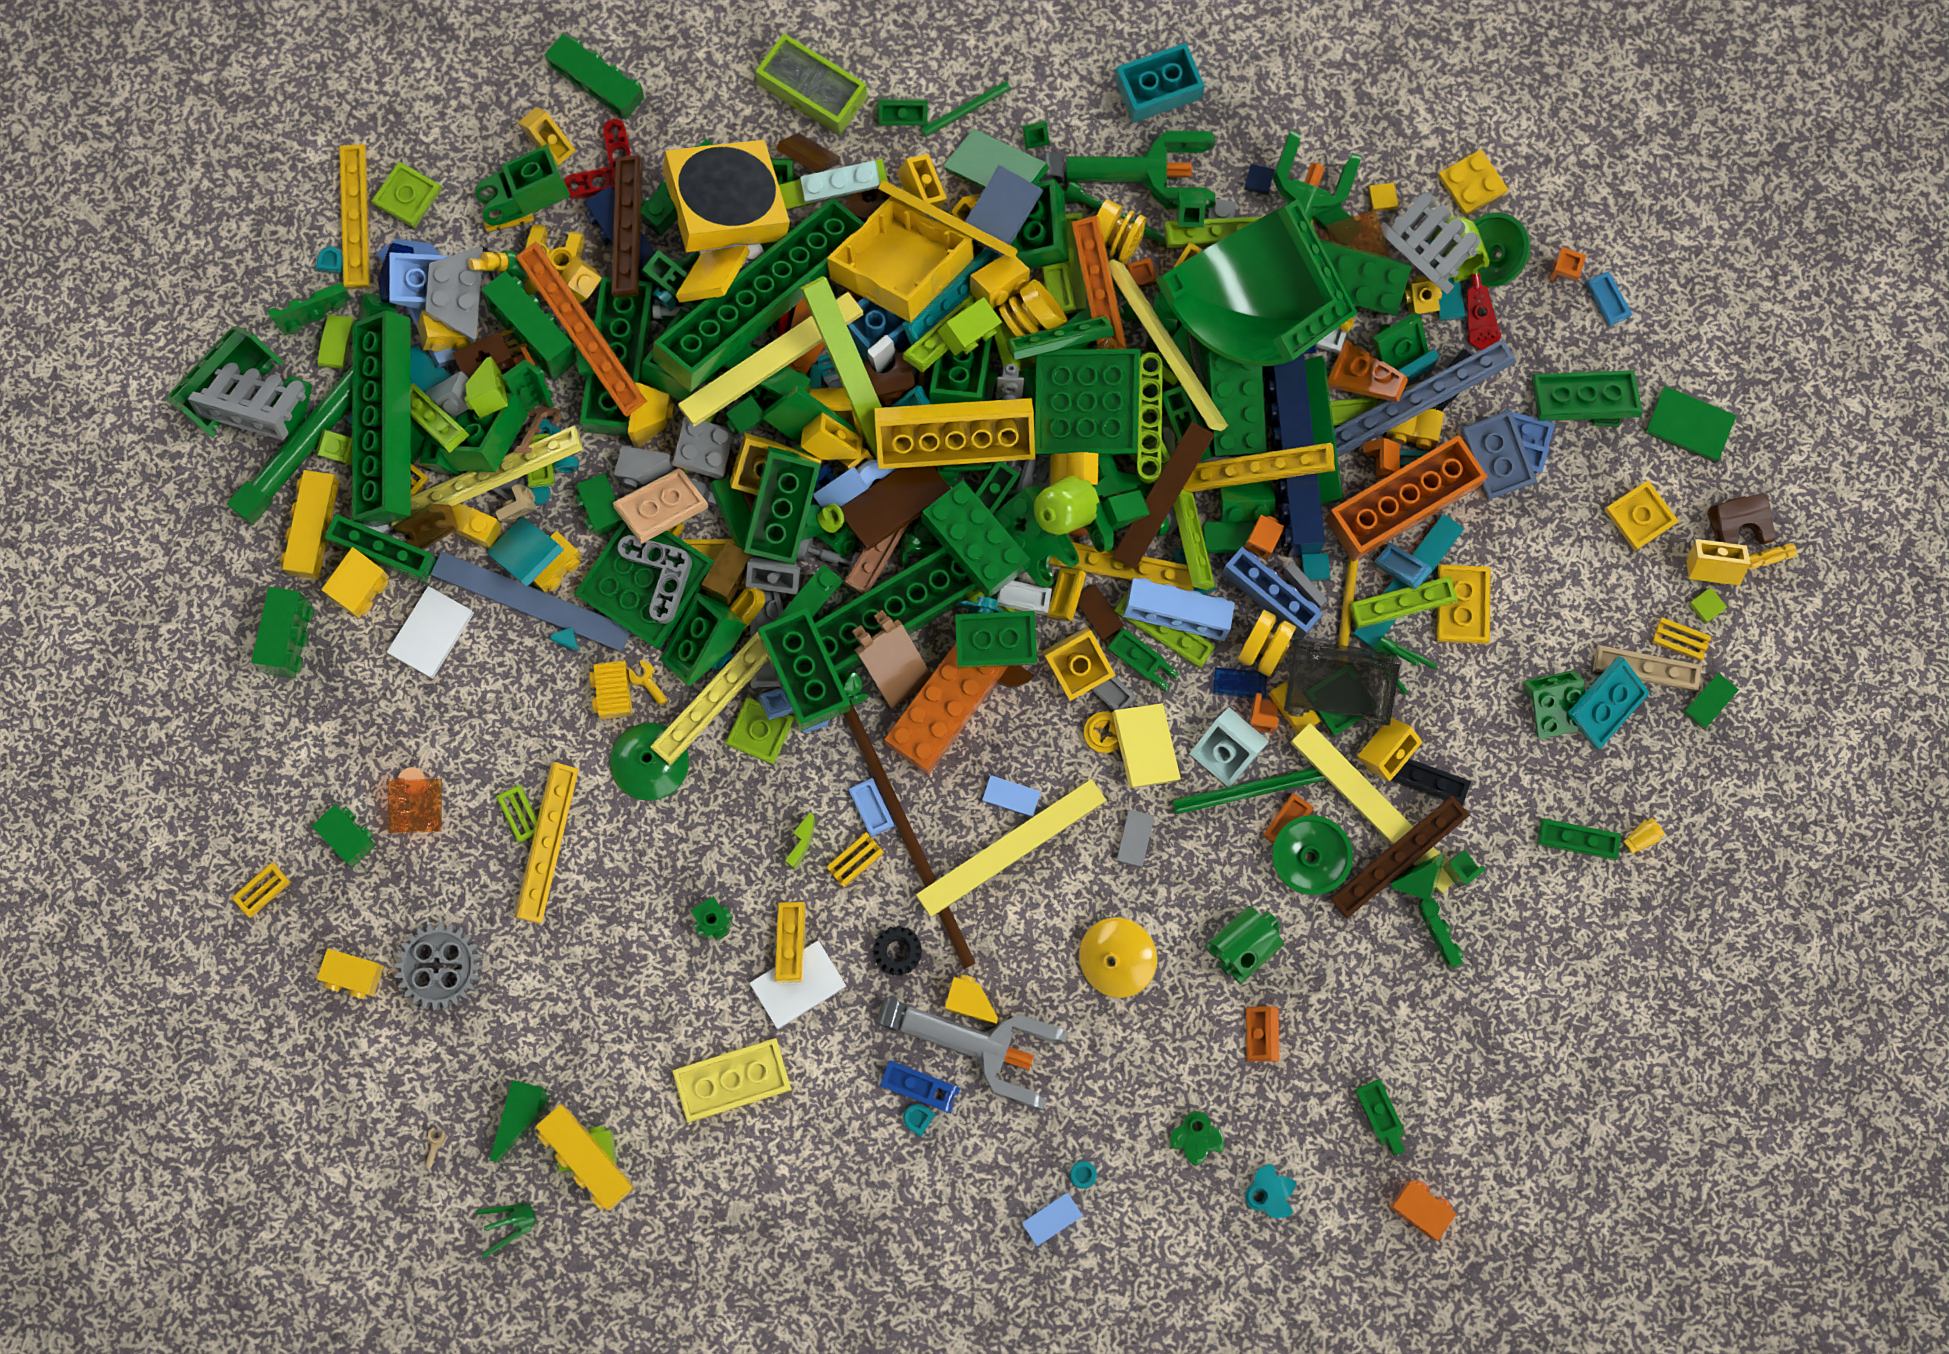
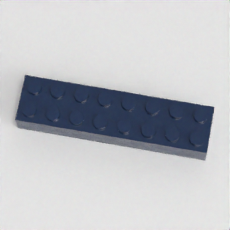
(1293, 429)

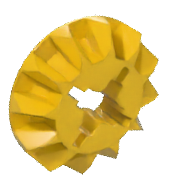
(1093, 738)

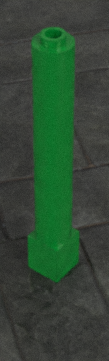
(256, 496)

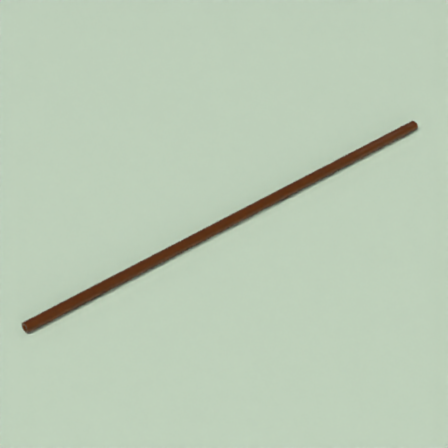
(890, 799)

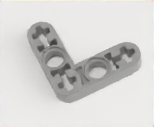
(669, 572)

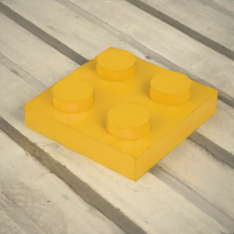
(1473, 182)
(1641, 515)

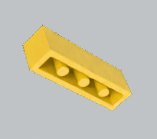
(310, 523)
(585, 1157)

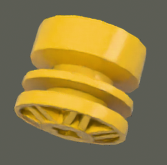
(1119, 232)
(1034, 313)

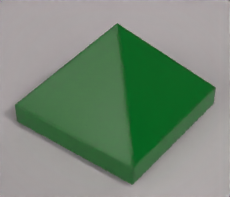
(1035, 135)

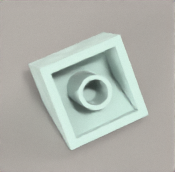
(1228, 747)

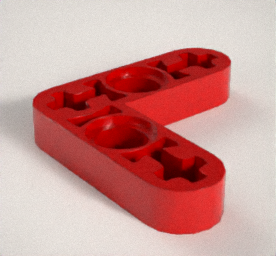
(608, 172)

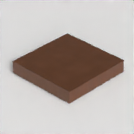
(808, 153)

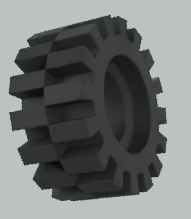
(897, 934)

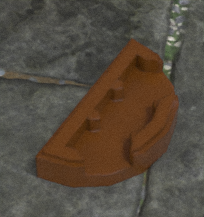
(1015, 677)

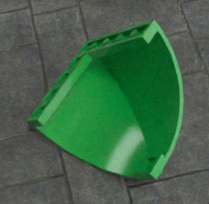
(1260, 291)

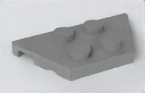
(455, 293)

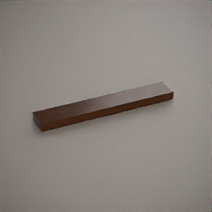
(627, 226)
(1164, 495)
(1399, 856)

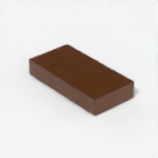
(1099, 613)

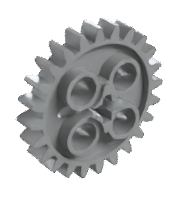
(440, 943)

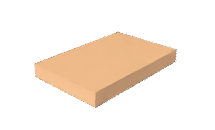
(660, 505)

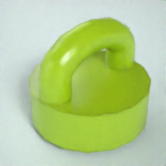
(831, 518)

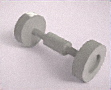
(805, 549)

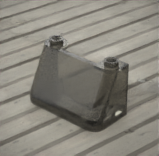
(1341, 681)

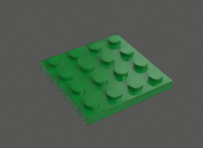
(1087, 401)
(627, 588)

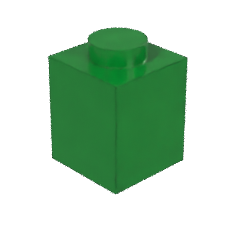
(1190, 209)
(745, 417)

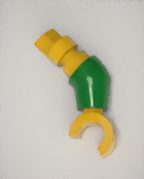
(503, 262)

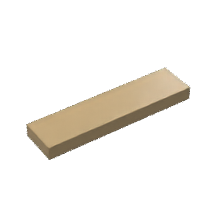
(1652, 668)

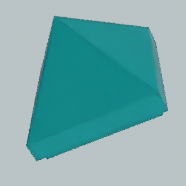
(566, 639)

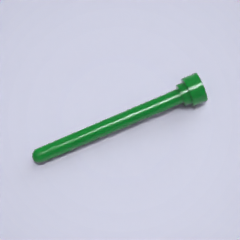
(1078, 194)

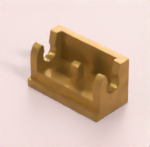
(428, 525)
(726, 573)

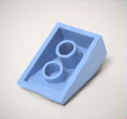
(410, 278)

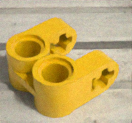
(559, 255)

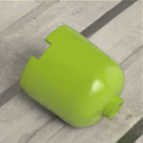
(1471, 264)
(1066, 506)

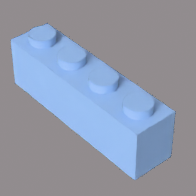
(1179, 609)

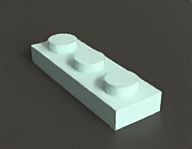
(840, 181)

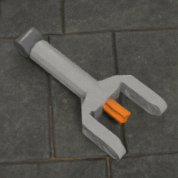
(988, 1047)

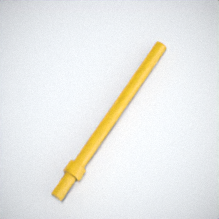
(1349, 592)

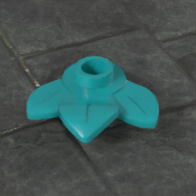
(983, 605)
(1274, 1190)

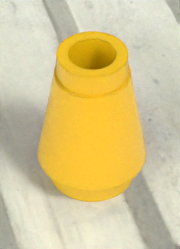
(1644, 835)

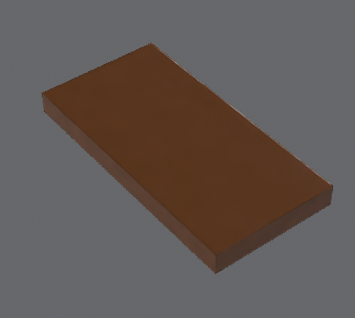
(893, 503)

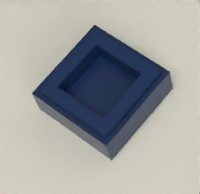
(1259, 179)

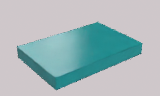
(524, 551)
(1608, 702)

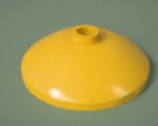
(1132, 951)

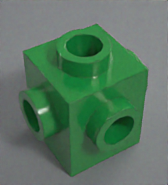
(705, 912)

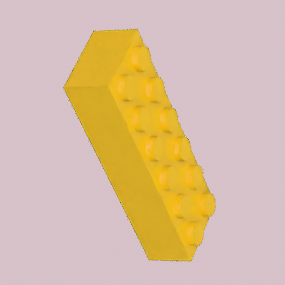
(955, 433)

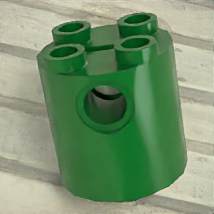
(1246, 943)

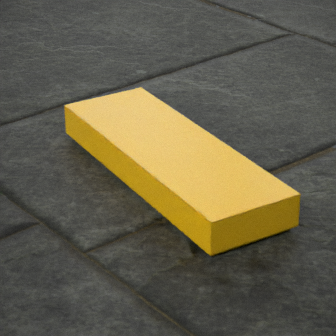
(790, 942)

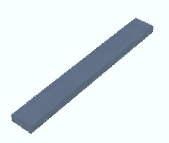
(1423, 396)
(530, 601)

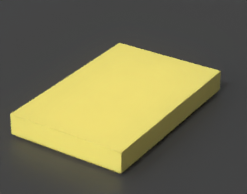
(1146, 745)

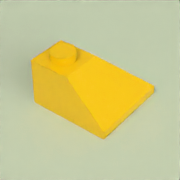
(650, 417)

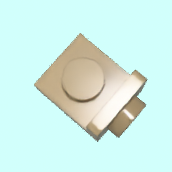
(517, 507)

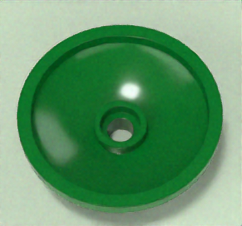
(1506, 235)
(640, 779)
(1322, 839)

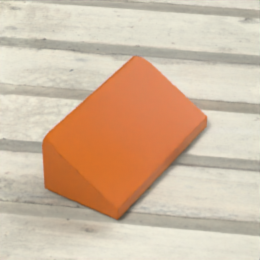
(1262, 1034)

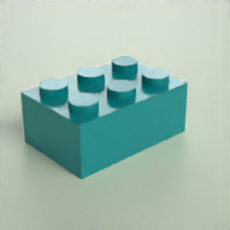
(1159, 82)

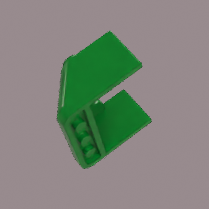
(234, 347)

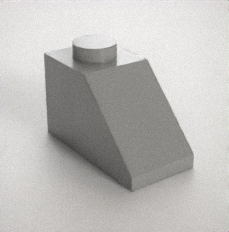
(450, 394)
(641, 467)
(772, 575)

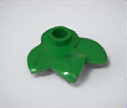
(1197, 1142)

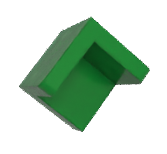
(372, 305)
(1462, 869)

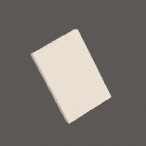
(430, 632)
(790, 1000)

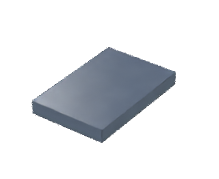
(1004, 206)
(1500, 453)

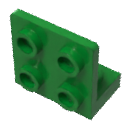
(1552, 700)

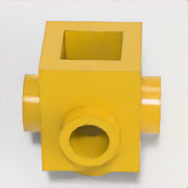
(1422, 295)

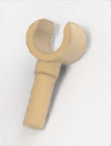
(434, 1146)

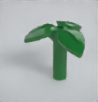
(911, 544)
(852, 685)

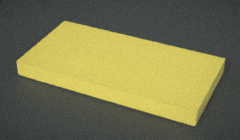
(731, 1080)

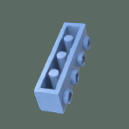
(1271, 592)

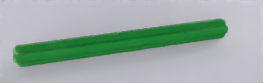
(1247, 790)

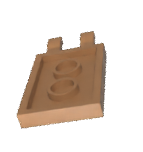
(892, 660)

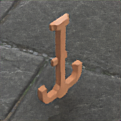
(540, 413)

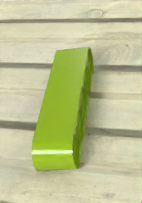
(1154, 406)

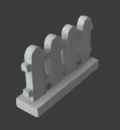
(1433, 252)
(246, 414)

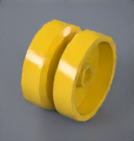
(1269, 644)

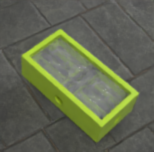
(811, 84)

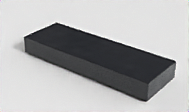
(1432, 781)

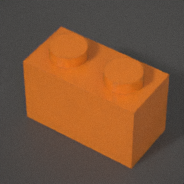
(1423, 1210)

